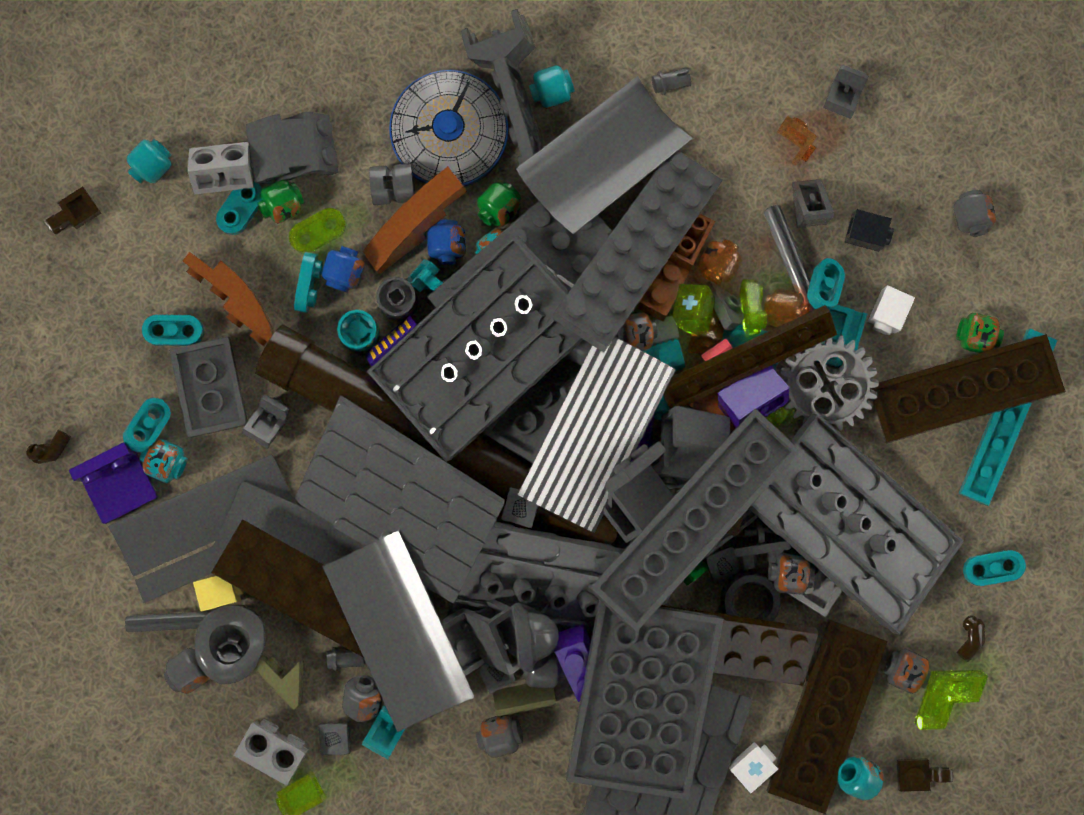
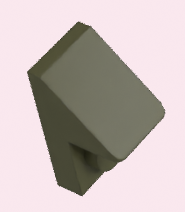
(287, 686)

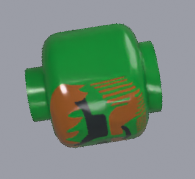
(280, 201)
(499, 204)
(979, 333)

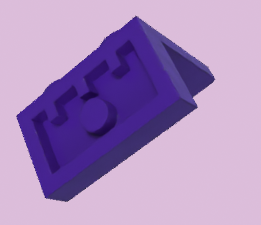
(115, 482)

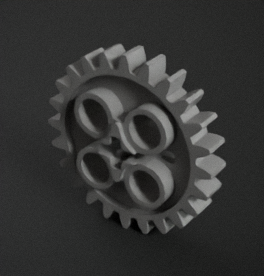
(852, 370)

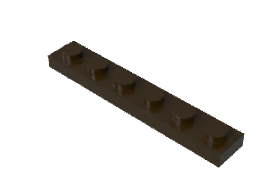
(750, 357)

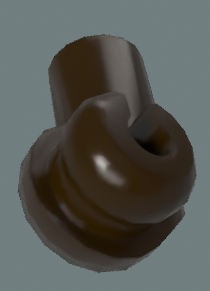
(50, 451)
(975, 640)

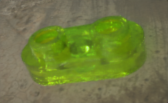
(316, 228)
(751, 297)

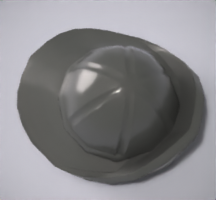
(535, 637)
(229, 643)

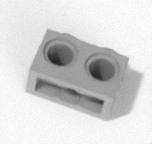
(220, 168)
(268, 759)

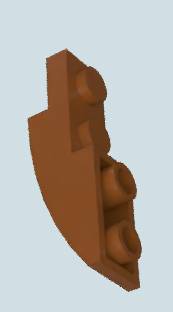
(664, 288)
(242, 302)

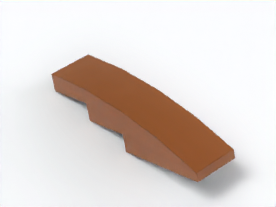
(412, 219)

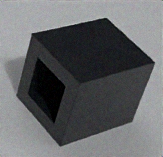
(869, 230)

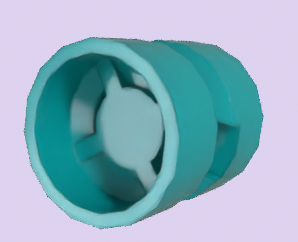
(358, 331)

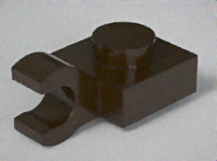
(76, 209)
(917, 775)

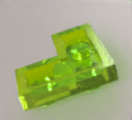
(943, 691)

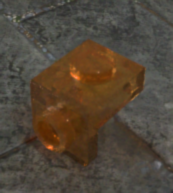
(798, 133)
(705, 340)

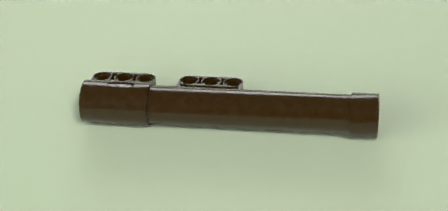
(321, 377)

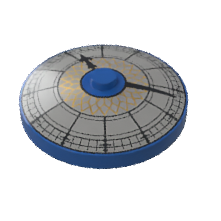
(450, 123)

